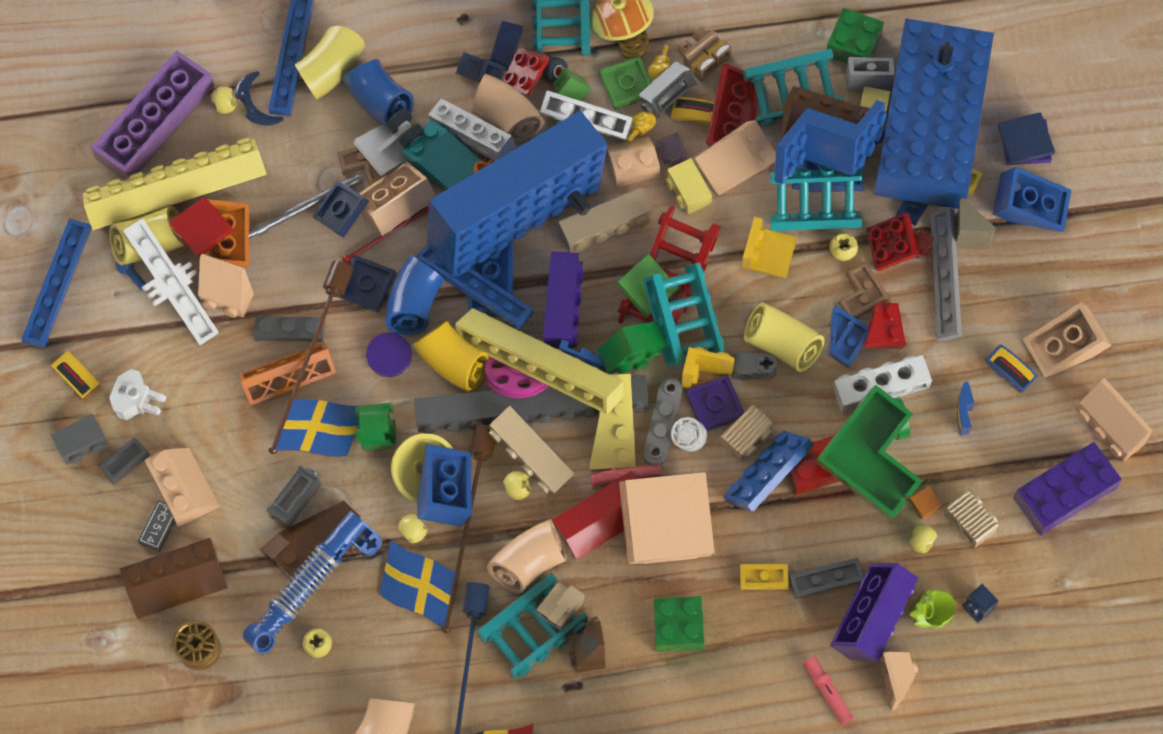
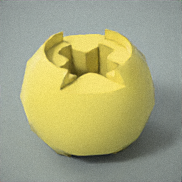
(223, 100)
(840, 240)
(517, 485)
(412, 528)
(922, 538)
(324, 646)

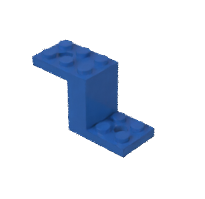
(829, 142)

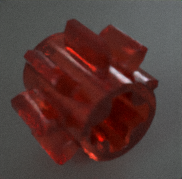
(923, 243)

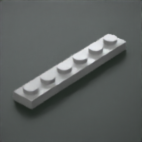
(946, 274)

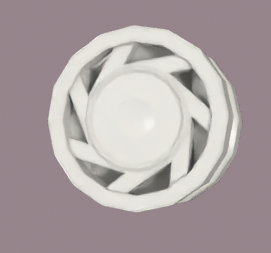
(689, 434)

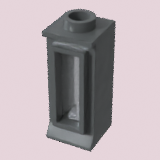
(666, 88)
(295, 496)

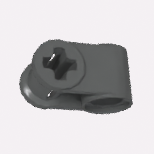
(751, 366)

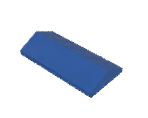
(497, 269)

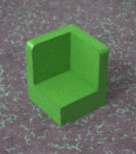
(571, 85)

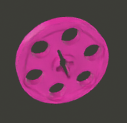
(514, 377)

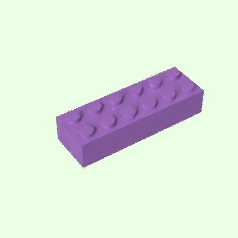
(153, 116)

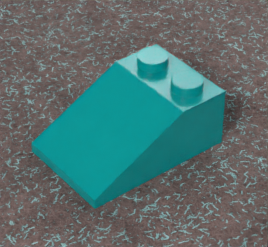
(440, 156)

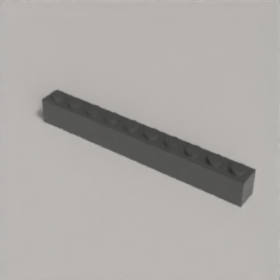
(484, 407)

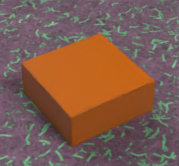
(925, 502)

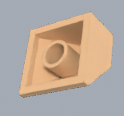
(898, 674)

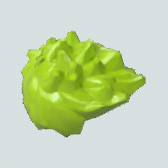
(933, 608)

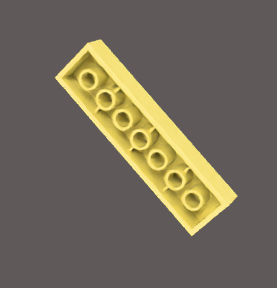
(173, 183)

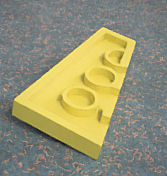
(615, 433)

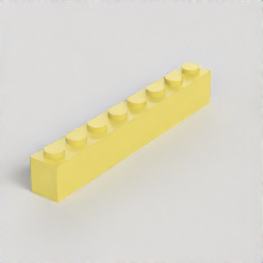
(541, 361)

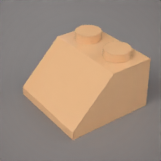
(633, 161)

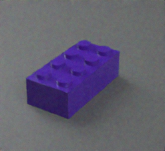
(563, 299)
(1067, 488)
(874, 612)

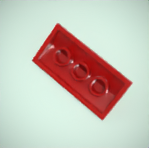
(734, 104)
(593, 519)

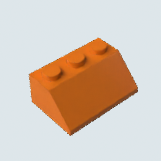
(235, 247)

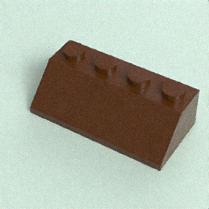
(801, 99)
(173, 578)

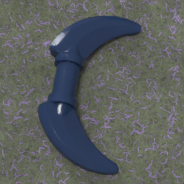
(253, 113)

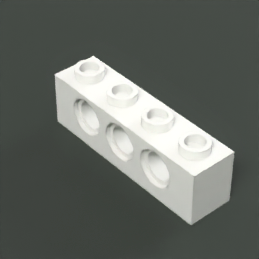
(603, 120)
(472, 131)
(913, 366)

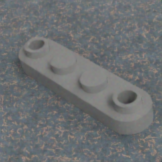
(662, 421)

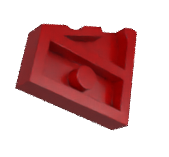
(885, 327)

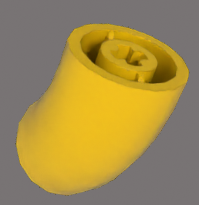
(452, 357)

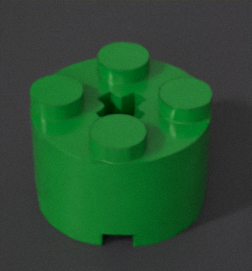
(376, 427)

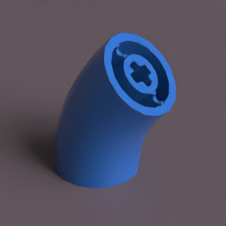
(377, 91)
(412, 297)

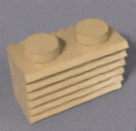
(747, 433)
(971, 518)

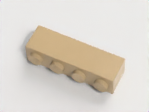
(606, 220)
(530, 451)

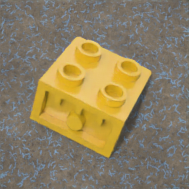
(768, 250)
(700, 359)

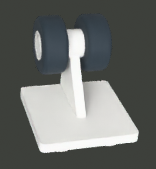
(383, 148)

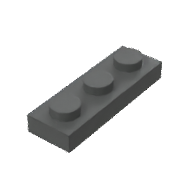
(287, 328)
(826, 578)

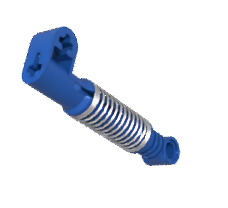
(327, 556)

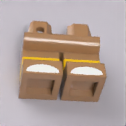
(705, 54)

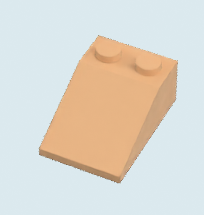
(736, 157)
(224, 287)
(1067, 341)

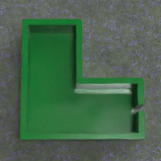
(859, 456)

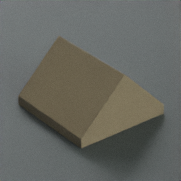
(972, 228)

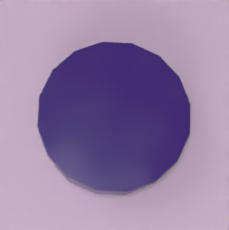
(389, 354)

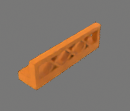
(283, 366)

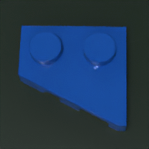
(846, 336)
(583, 355)

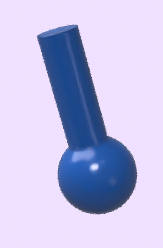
(132, 274)

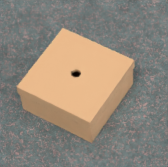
(666, 518)

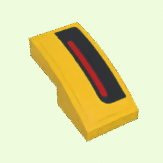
(692, 110)
(75, 374)

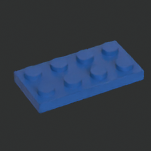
(768, 470)

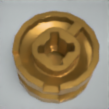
(634, 46)

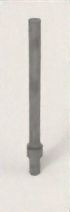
(261, 227)

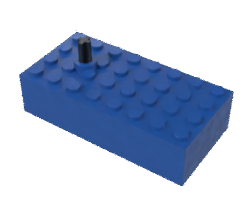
(934, 114)
(517, 193)

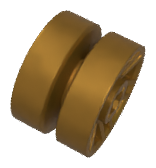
(187, 639)

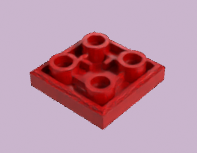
(201, 227)
(892, 242)

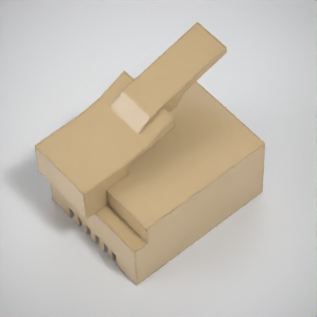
(560, 605)

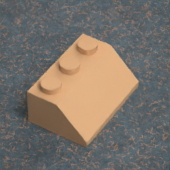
(396, 197)
(1113, 420)
(181, 485)

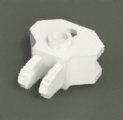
(132, 396)

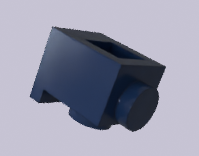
(980, 603)

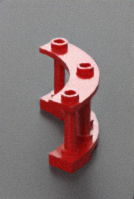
(708, 241)

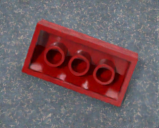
(807, 473)

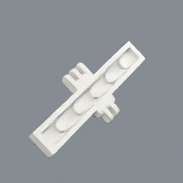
(170, 282)

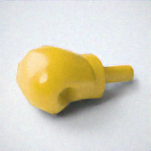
(659, 64)
(641, 124)

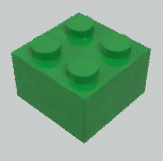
(854, 36)
(632, 347)
(678, 624)

